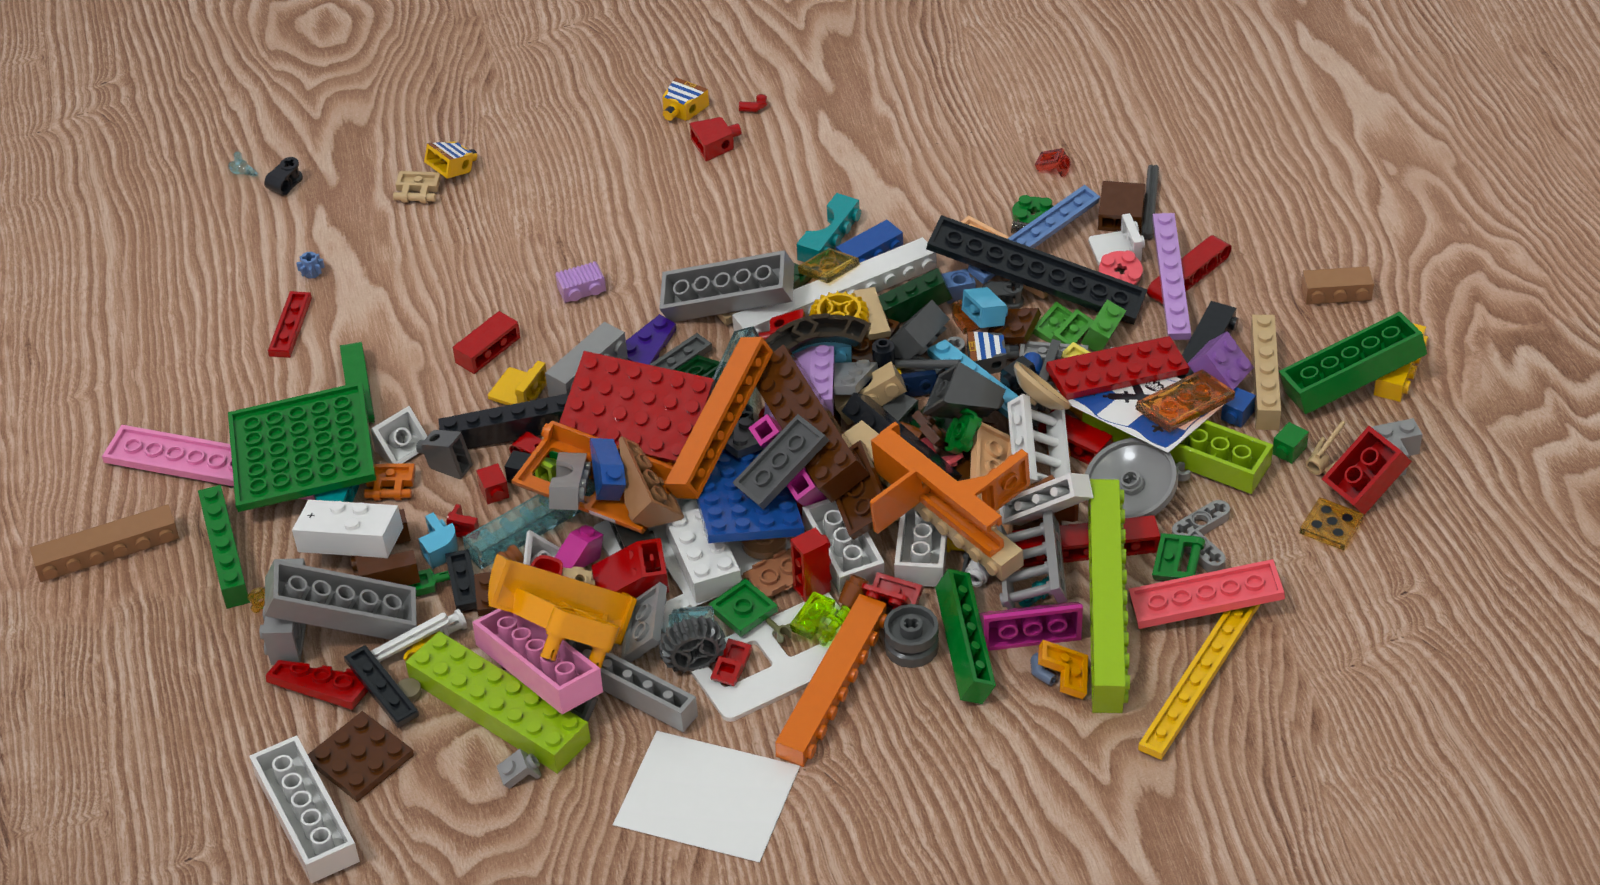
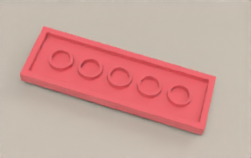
(1206, 594)

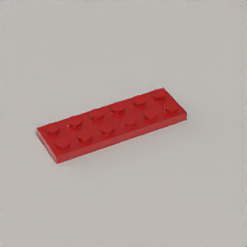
(1117, 367)

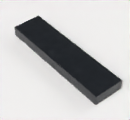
(381, 686)

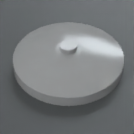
(1143, 472)

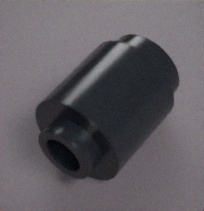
(883, 352)

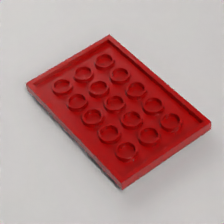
(636, 402)

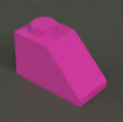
(581, 547)

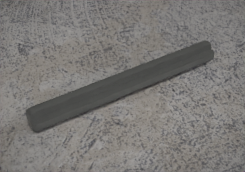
(1150, 201)

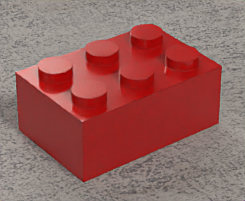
(1366, 470)

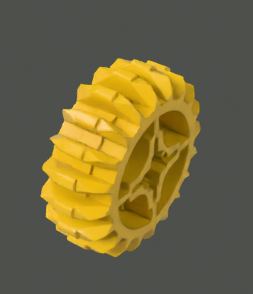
(841, 304)

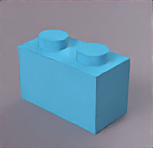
(984, 307)

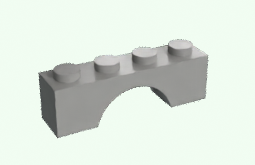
(570, 482)

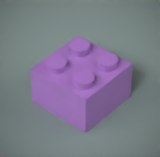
(1222, 360)

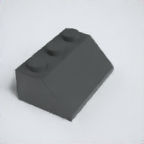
(919, 331)

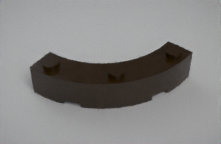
(820, 329)

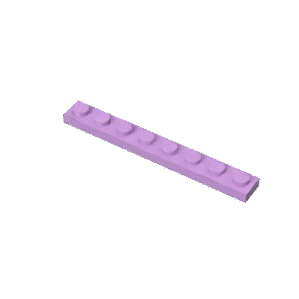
(1171, 276)

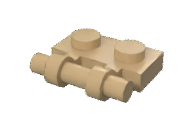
(418, 182)

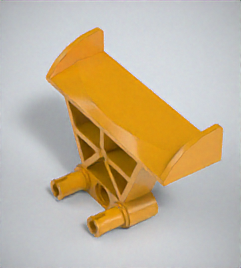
(561, 606)

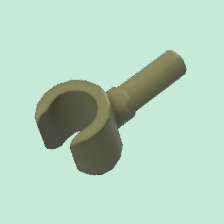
(783, 629)

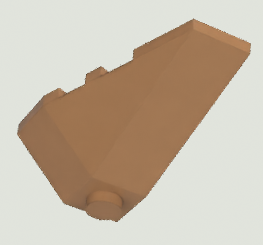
(644, 492)

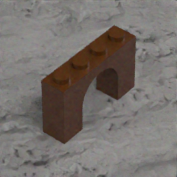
(397, 568)

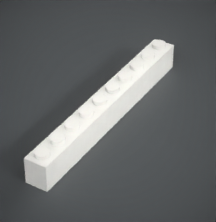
(877, 272)

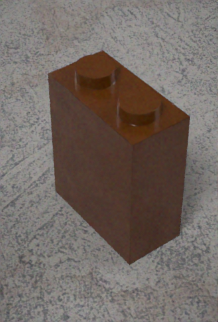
(1120, 199)

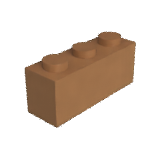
(1337, 285)

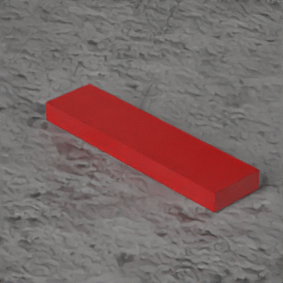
(289, 324)

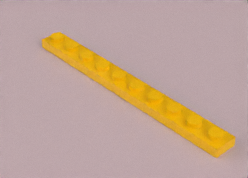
(1195, 681)

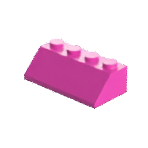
(1031, 625)

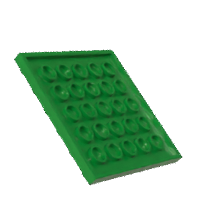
(300, 446)

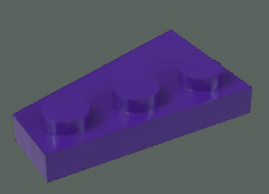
(649, 340)

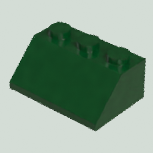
(912, 296)

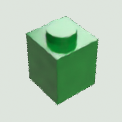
(1290, 442)

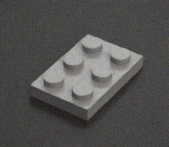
(645, 623)

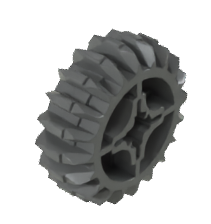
(692, 644)

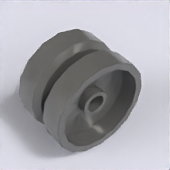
(911, 635)

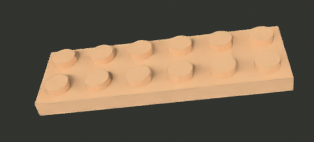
(988, 451)

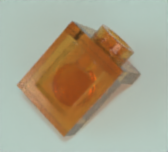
(961, 319)

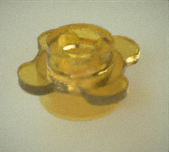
(254, 596)

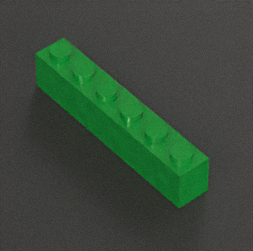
(223, 547)
(965, 636)

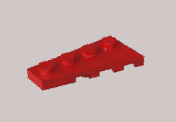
(321, 682)

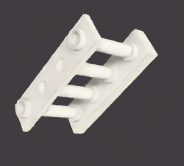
(1023, 437)

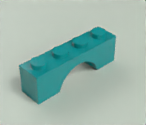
(841, 214)

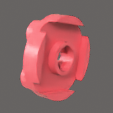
(1124, 260)

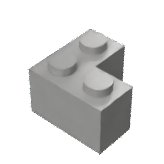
(1403, 435)

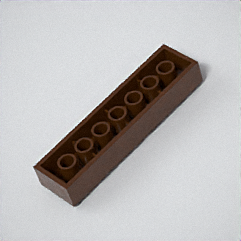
(790, 393)

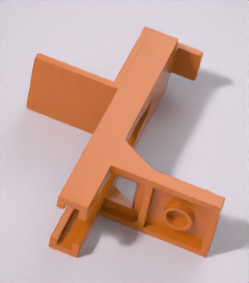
(956, 502)

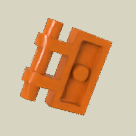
(391, 475)

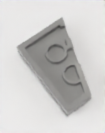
(852, 376)

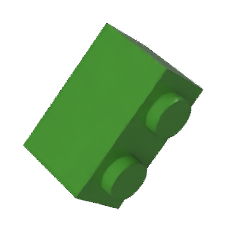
(1103, 326)

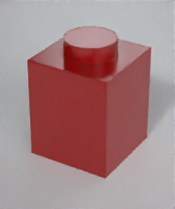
(492, 483)

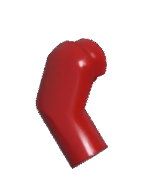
(755, 106)

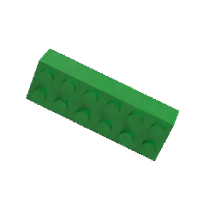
(1353, 362)

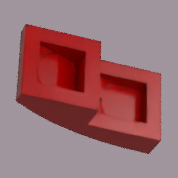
(732, 663)

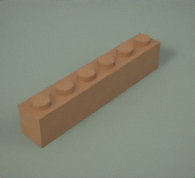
(104, 543)

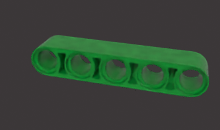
(356, 371)

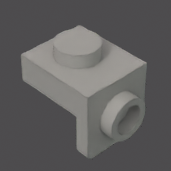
(518, 767)

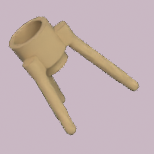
(1319, 459)

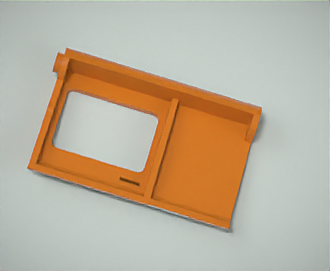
(567, 439)

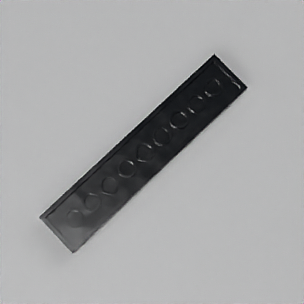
(1034, 268)

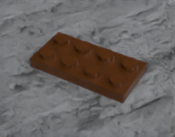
(855, 503)

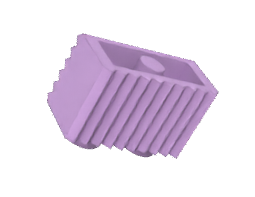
(580, 282)

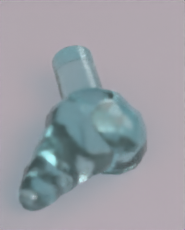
(241, 166)

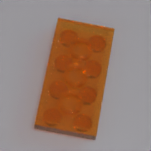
(1185, 400)

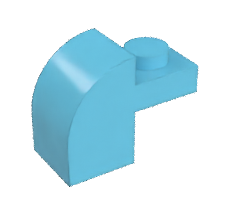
(438, 542)

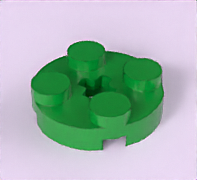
(1027, 205)
(961, 432)

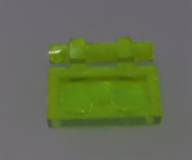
(812, 617)

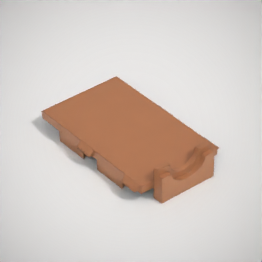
(773, 574)

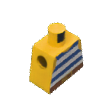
(684, 100)
(449, 158)

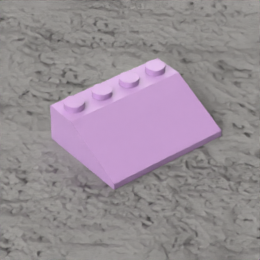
(820, 368)

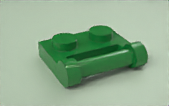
(1171, 553)

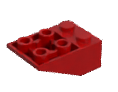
(633, 568)

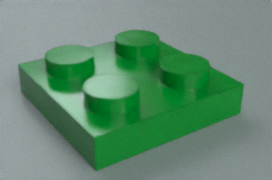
(743, 607)

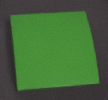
(1062, 325)

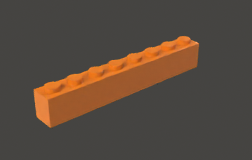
(718, 418)
(831, 681)

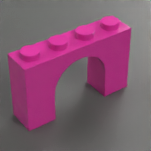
(801, 485)

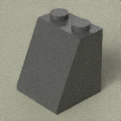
(963, 388)

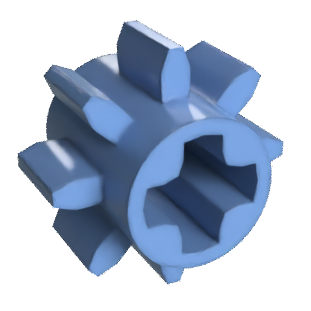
(310, 265)

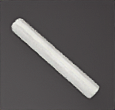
(411, 637)

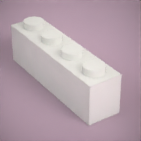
(1051, 495)

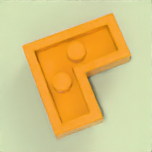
(1070, 663)

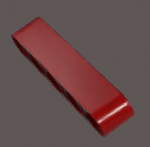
(1196, 264)

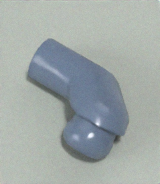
(1041, 672)

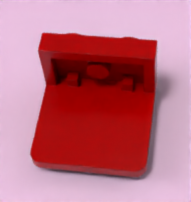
(893, 590)

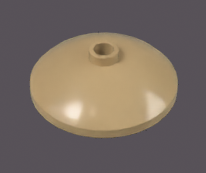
(1039, 389)

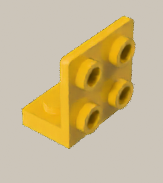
(519, 386)

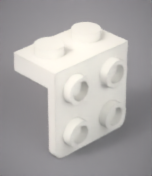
(1122, 240)

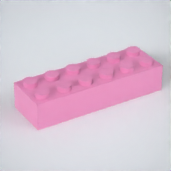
(517, 648)

